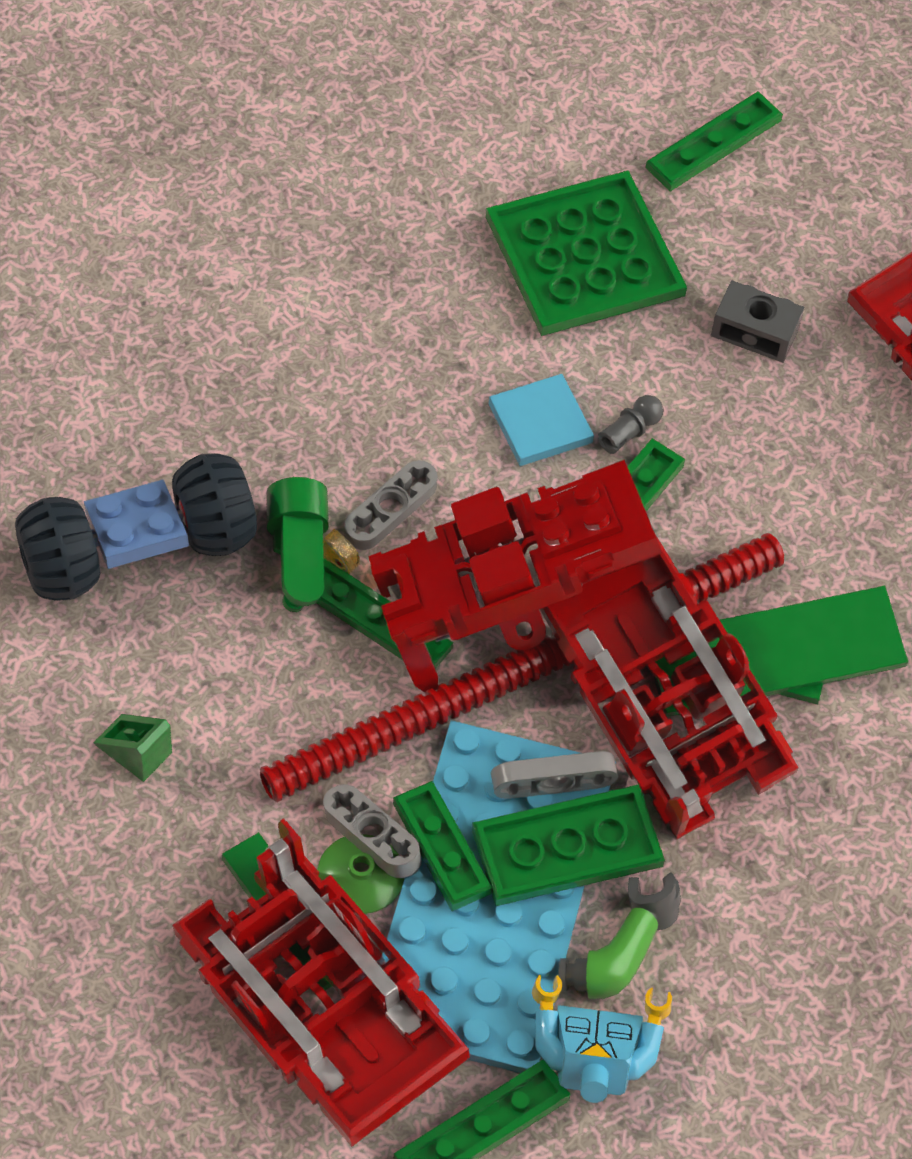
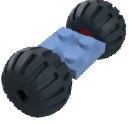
(210, 515)

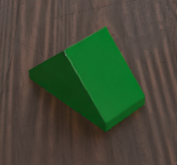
(137, 743)

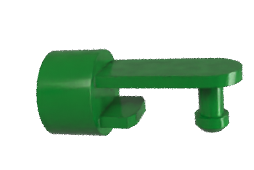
(297, 522)

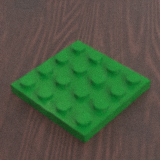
(585, 252)

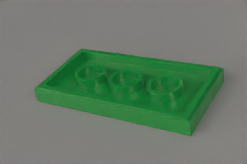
(567, 845)

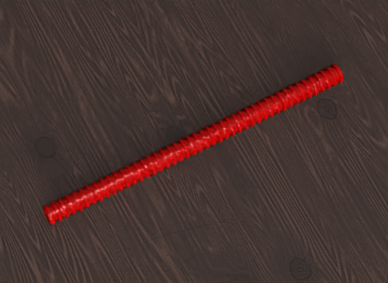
(486, 683)

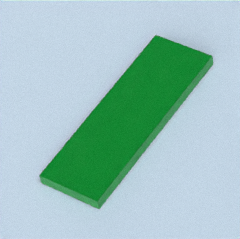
(813, 642)

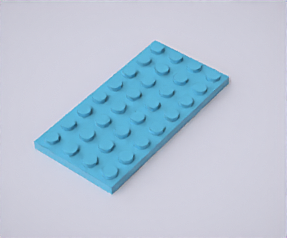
(485, 956)

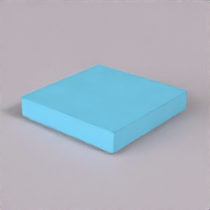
(541, 419)

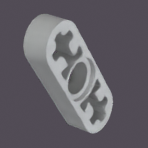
(393, 489)
(554, 774)
(377, 847)

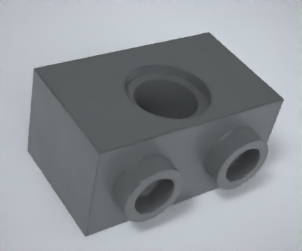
(757, 321)

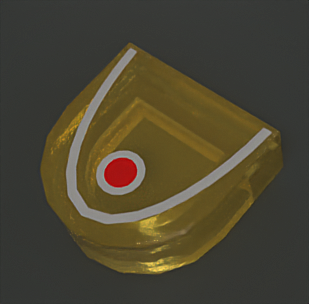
(340, 551)

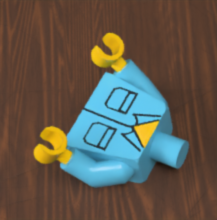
(596, 1047)

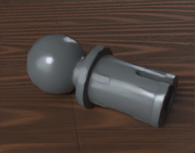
(631, 423)

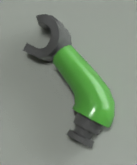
(614, 966)

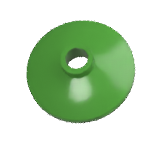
(368, 889)

